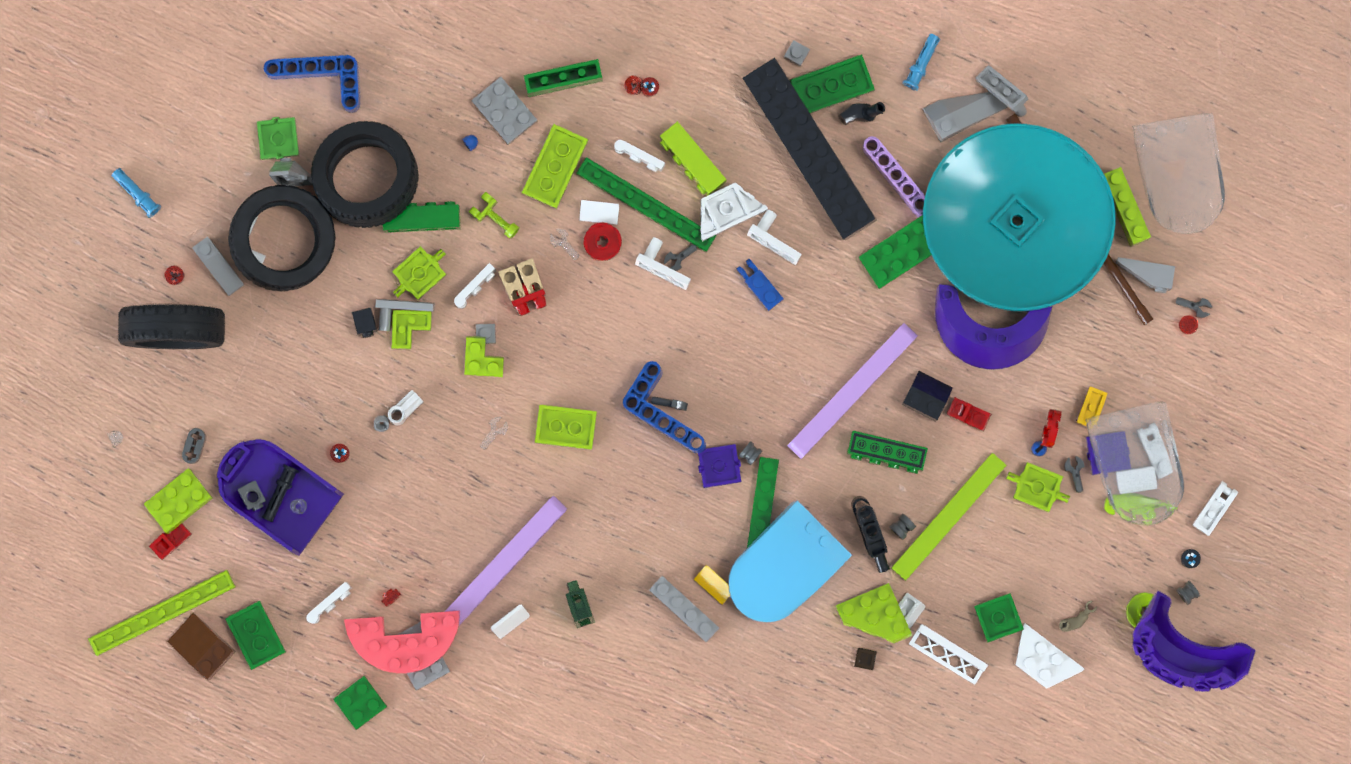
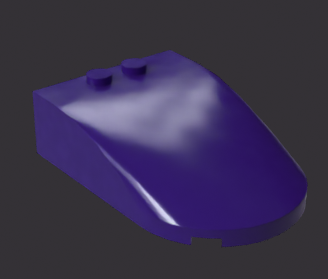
(263, 463)

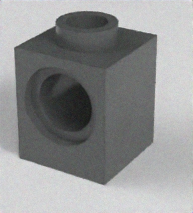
(243, 491)

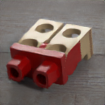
(524, 292)

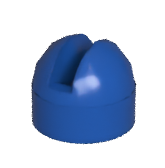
(470, 142)
(1036, 445)

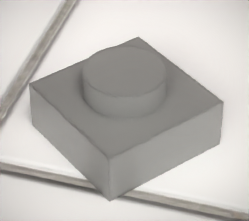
(796, 53)
(487, 331)

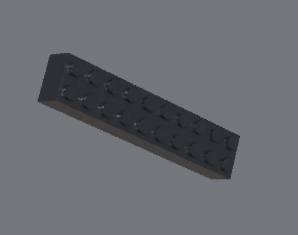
(809, 149)

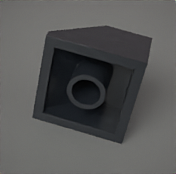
(927, 396)

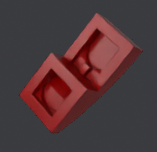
(969, 414)
(167, 543)

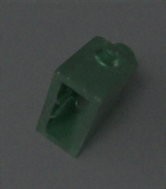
(580, 611)

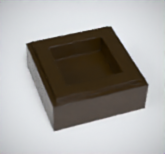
(865, 659)

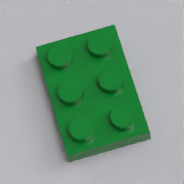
(255, 635)

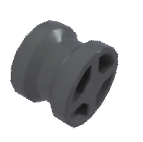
(750, 453)
(1188, 592)

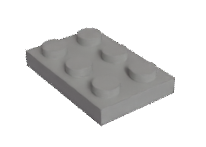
(504, 110)
(425, 676)

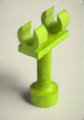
(510, 229)

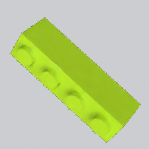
(692, 158)
(1127, 208)

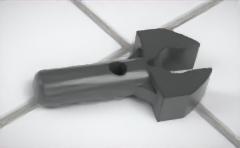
(679, 257)
(1195, 306)
(676, 404)
(1075, 472)

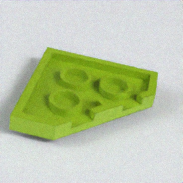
(876, 614)

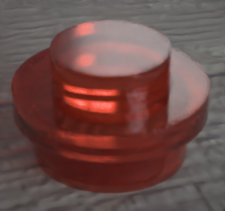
(1188, 324)

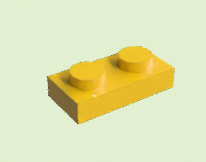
(1092, 405)

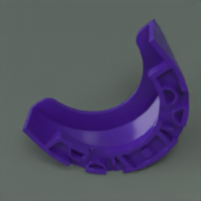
(983, 345)
(1181, 660)

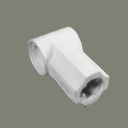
(406, 407)

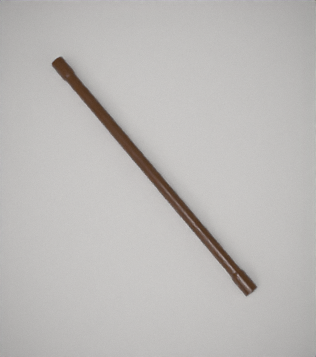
(1139, 308)

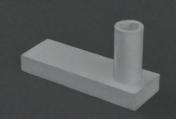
(1003, 90)
(387, 305)

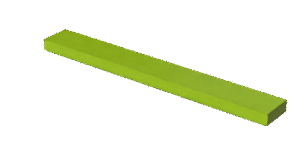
(948, 516)
(162, 613)

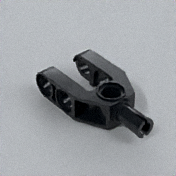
(871, 533)

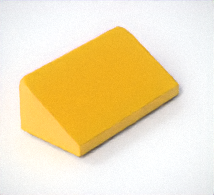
(713, 584)

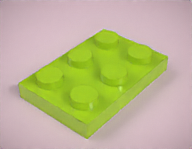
(565, 427)
(178, 501)

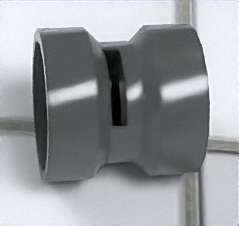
(902, 526)

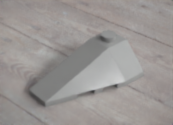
(960, 113)
(289, 173)

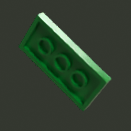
(834, 84)
(897, 253)

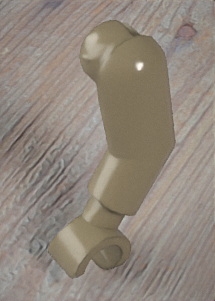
(1076, 622)

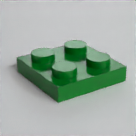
(999, 617)
(360, 702)

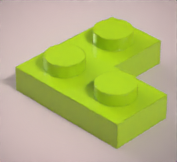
(404, 322)
(477, 363)

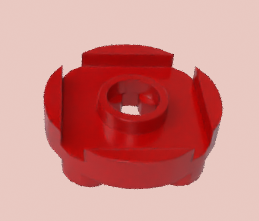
(608, 232)
(1051, 429)

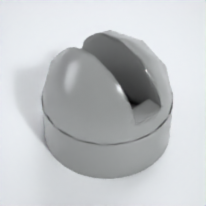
(381, 427)

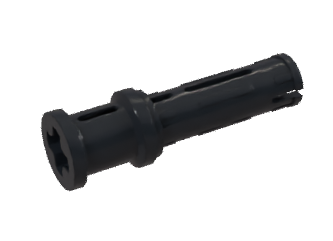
(283, 484)

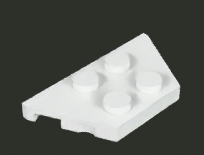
(727, 209)
(1044, 660)

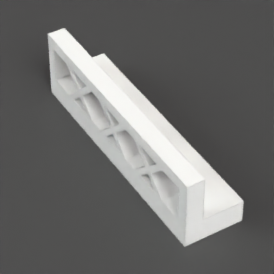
(946, 644)

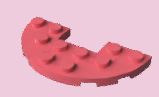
(406, 651)

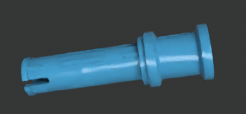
(918, 70)
(141, 198)

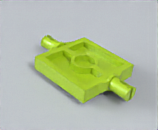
(419, 273)
(1038, 487)

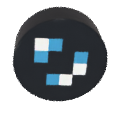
(1190, 558)

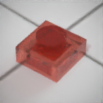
(391, 596)

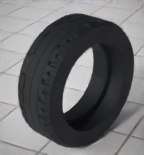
(343, 142)
(281, 196)
(171, 326)

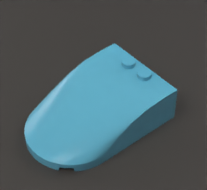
(784, 565)

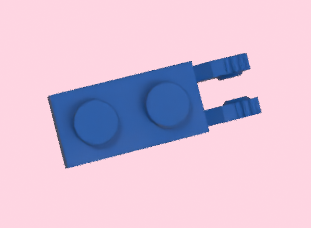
(761, 286)

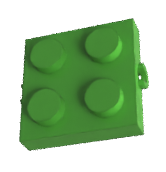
(278, 138)

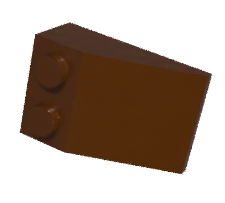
(201, 646)

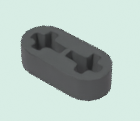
(198, 447)

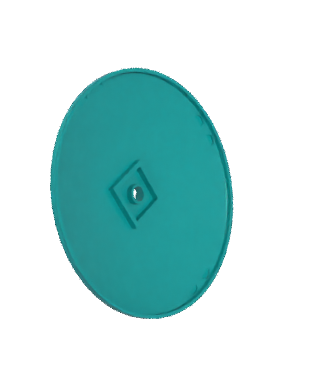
(1025, 175)

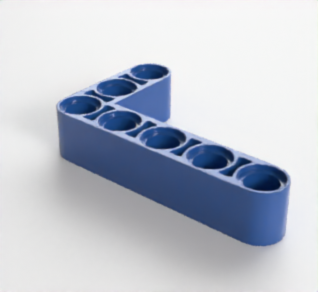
(320, 71)
(658, 415)

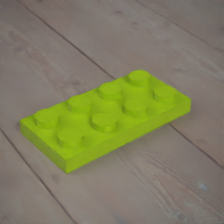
(555, 166)

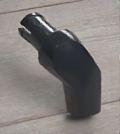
(861, 112)

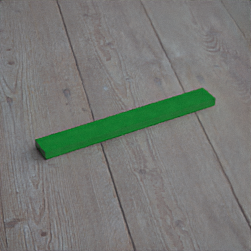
(644, 203)

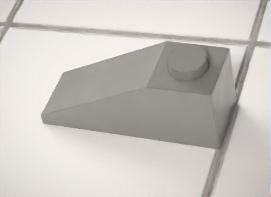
(218, 266)
(1151, 274)

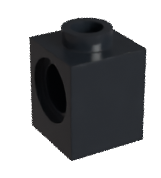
(364, 322)

